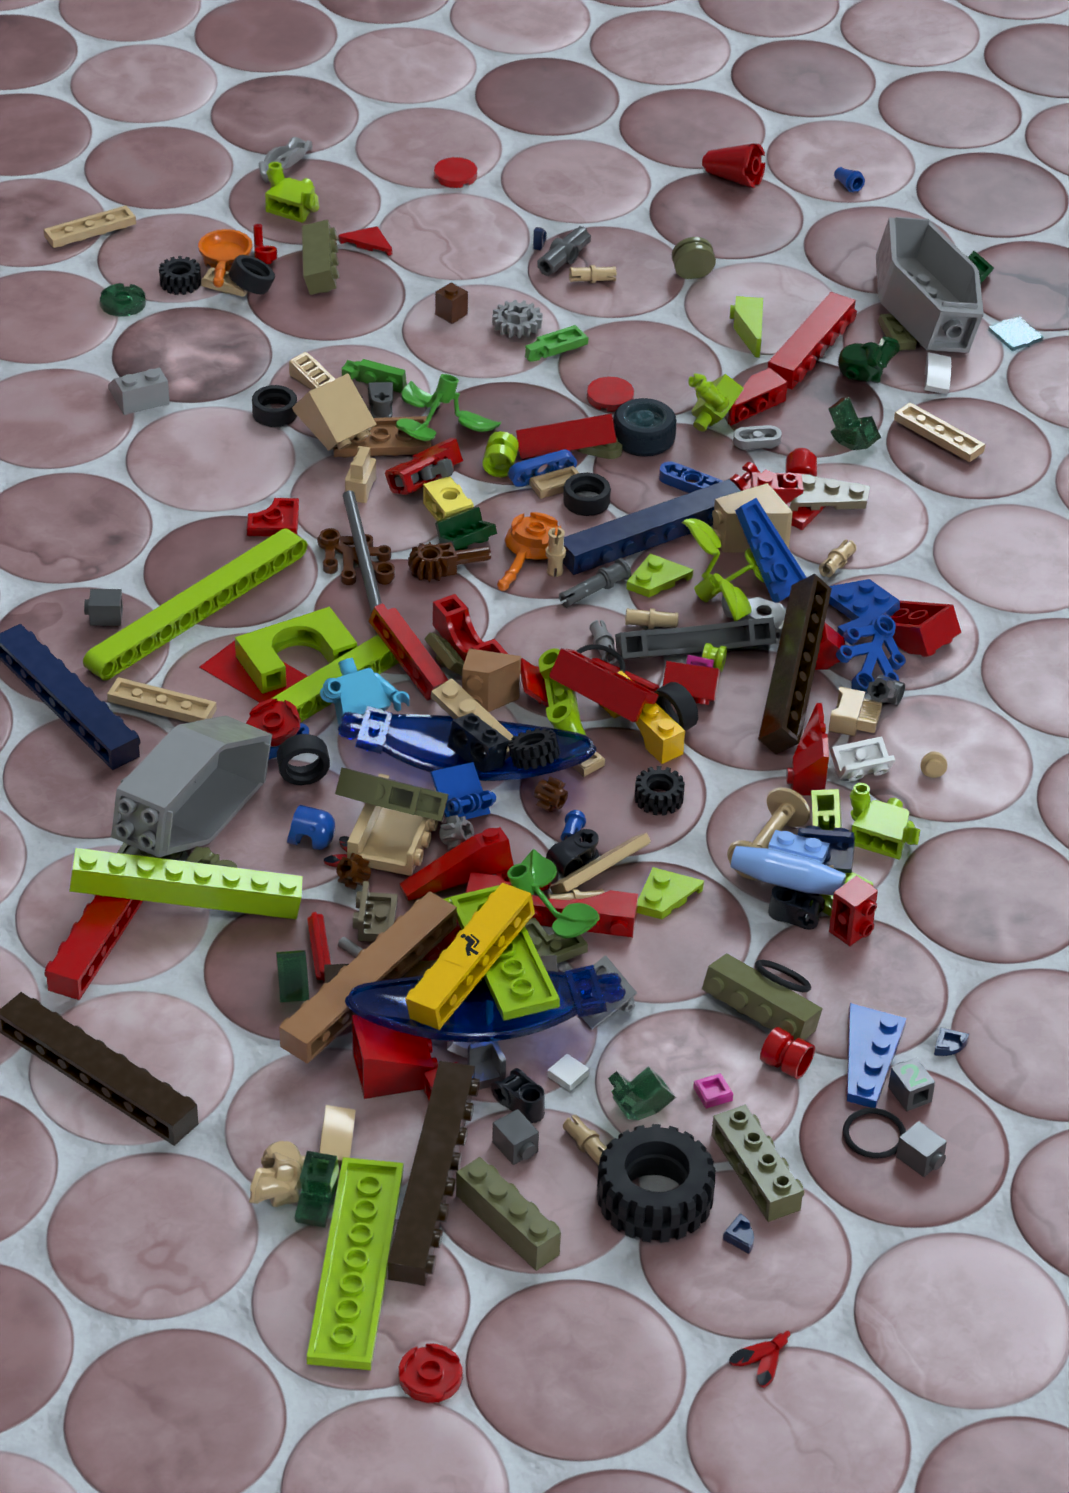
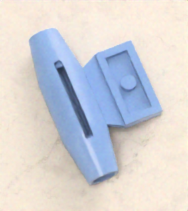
(790, 863)

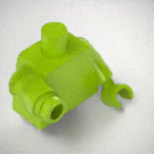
(289, 196)
(713, 399)
(881, 825)

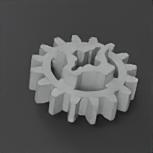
(517, 319)

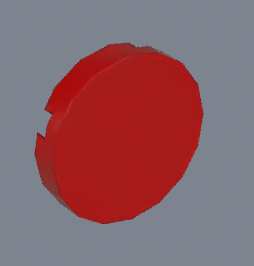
(455, 172)
(609, 393)
(276, 718)
(430, 1373)

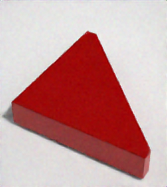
(367, 239)

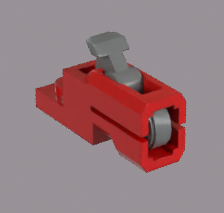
(425, 467)

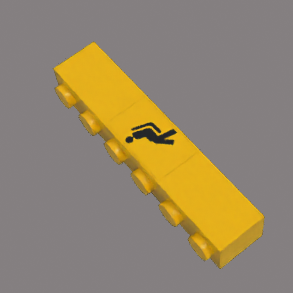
(469, 956)

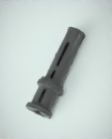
(604, 579)

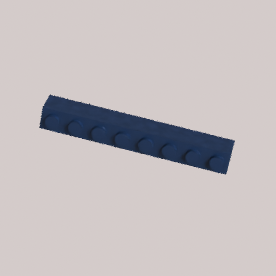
(642, 528)
(68, 697)

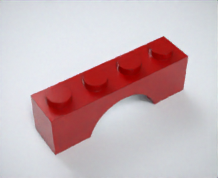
(454, 624)

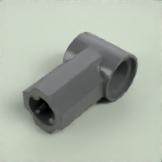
(886, 690)

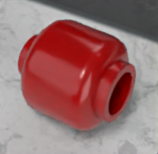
(802, 462)

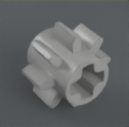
(456, 831)

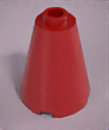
(737, 163)

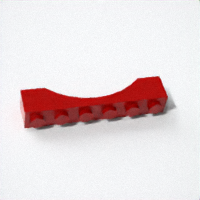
(615, 908)

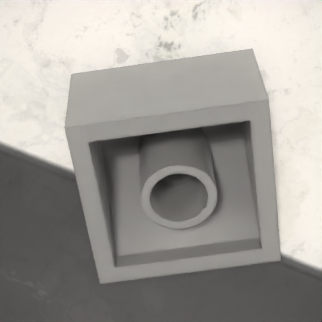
(140, 391)

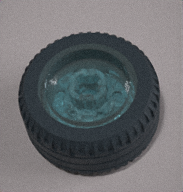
(645, 427)

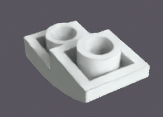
(937, 373)

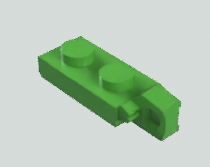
(555, 343)
(371, 371)

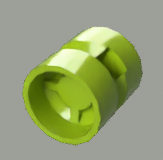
(500, 454)

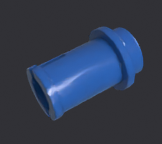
(574, 822)

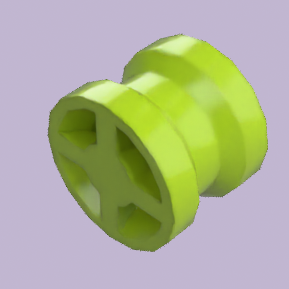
(717, 654)

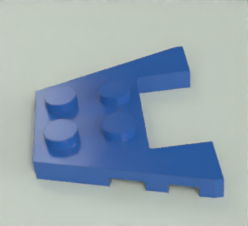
(862, 603)

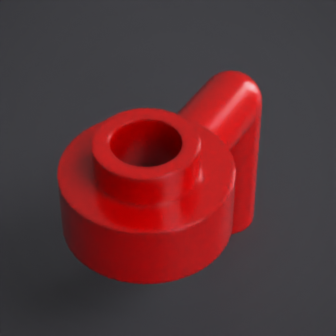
(263, 253)

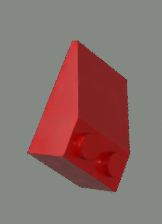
(924, 627)

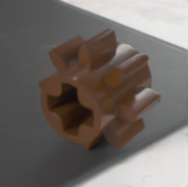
(550, 794)
(353, 871)

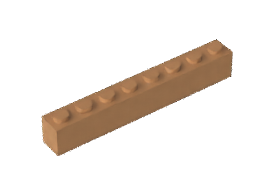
(385, 959)

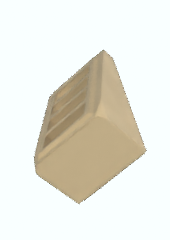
(308, 371)

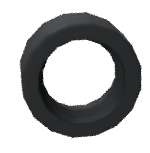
(251, 274)
(274, 395)
(586, 505)
(683, 702)
(303, 774)

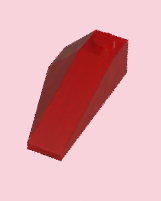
(810, 757)
(481, 853)

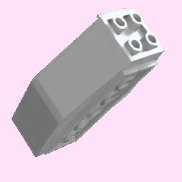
(929, 285)
(190, 785)

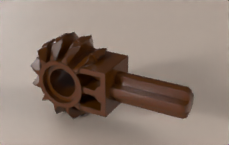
(441, 560)

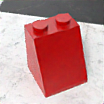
(389, 1059)

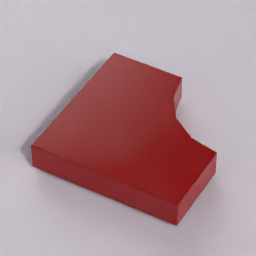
(280, 515)

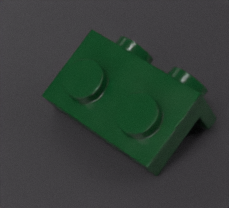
(465, 529)

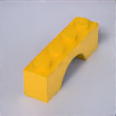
(660, 732)

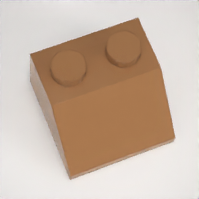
(492, 678)

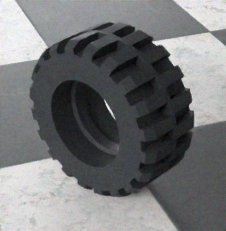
(648, 1212)

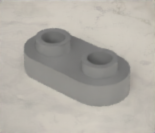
(757, 437)

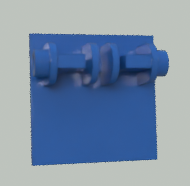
(464, 791)

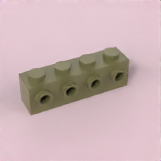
(320, 256)
(761, 998)
(757, 1163)
(508, 1213)

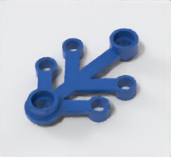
(882, 630)

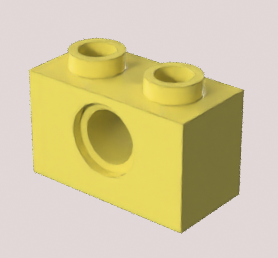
(445, 498)

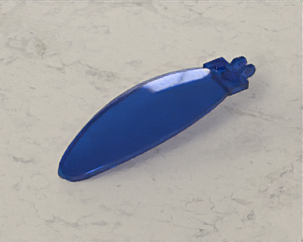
(423, 742)
(478, 1017)

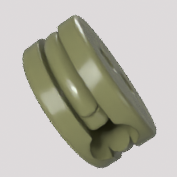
(693, 258)

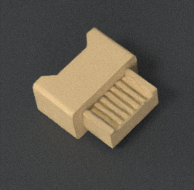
(361, 474)
(854, 713)

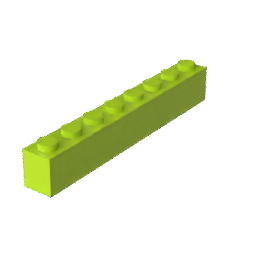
(186, 883)

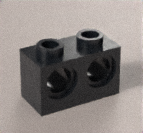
(478, 743)

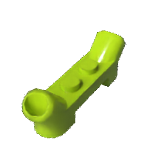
(562, 701)

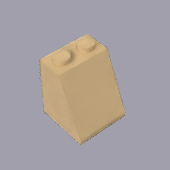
(335, 413)
(727, 524)

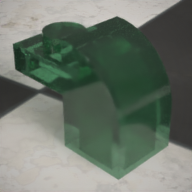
(849, 429)
(292, 976)
(642, 1096)
(318, 1188)

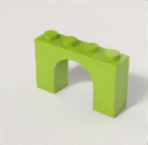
(318, 630)

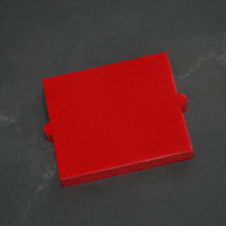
(533, 682)

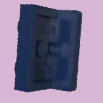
(840, 848)

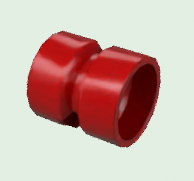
(790, 1054)

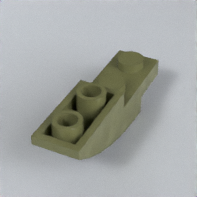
(391, 794)

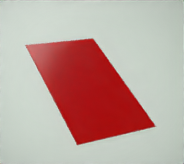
(229, 670)

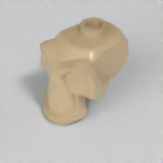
(279, 1176)

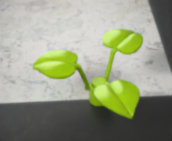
(714, 583)

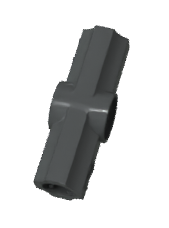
(564, 251)

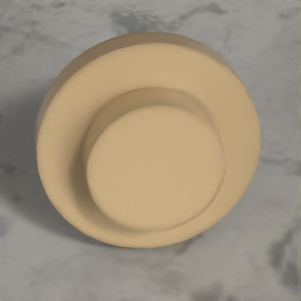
(933, 764)

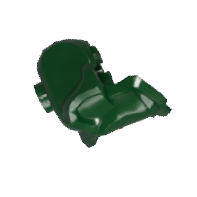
(867, 360)

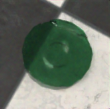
(122, 300)

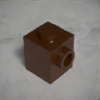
(451, 303)

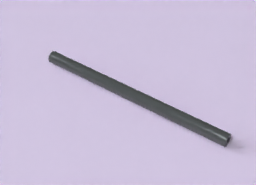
(362, 549)

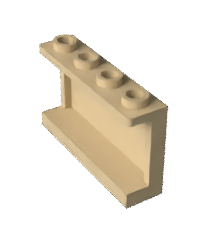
(390, 838)

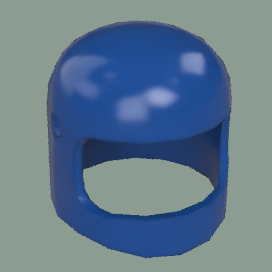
(314, 823)

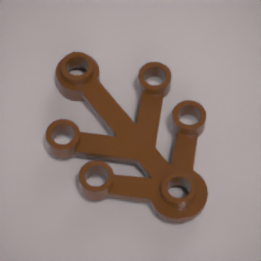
(332, 540)

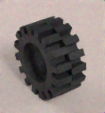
(180, 275)
(534, 748)
(659, 801)

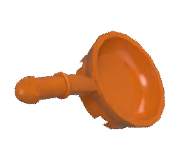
(220, 250)
(528, 540)

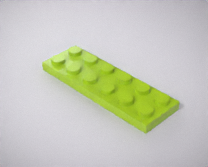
(518, 976)

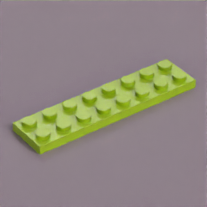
(355, 1264)

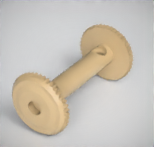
(786, 809)

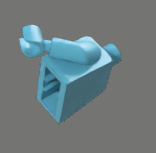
(360, 689)

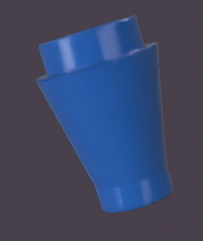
(850, 179)

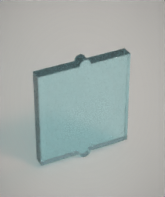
(1015, 333)

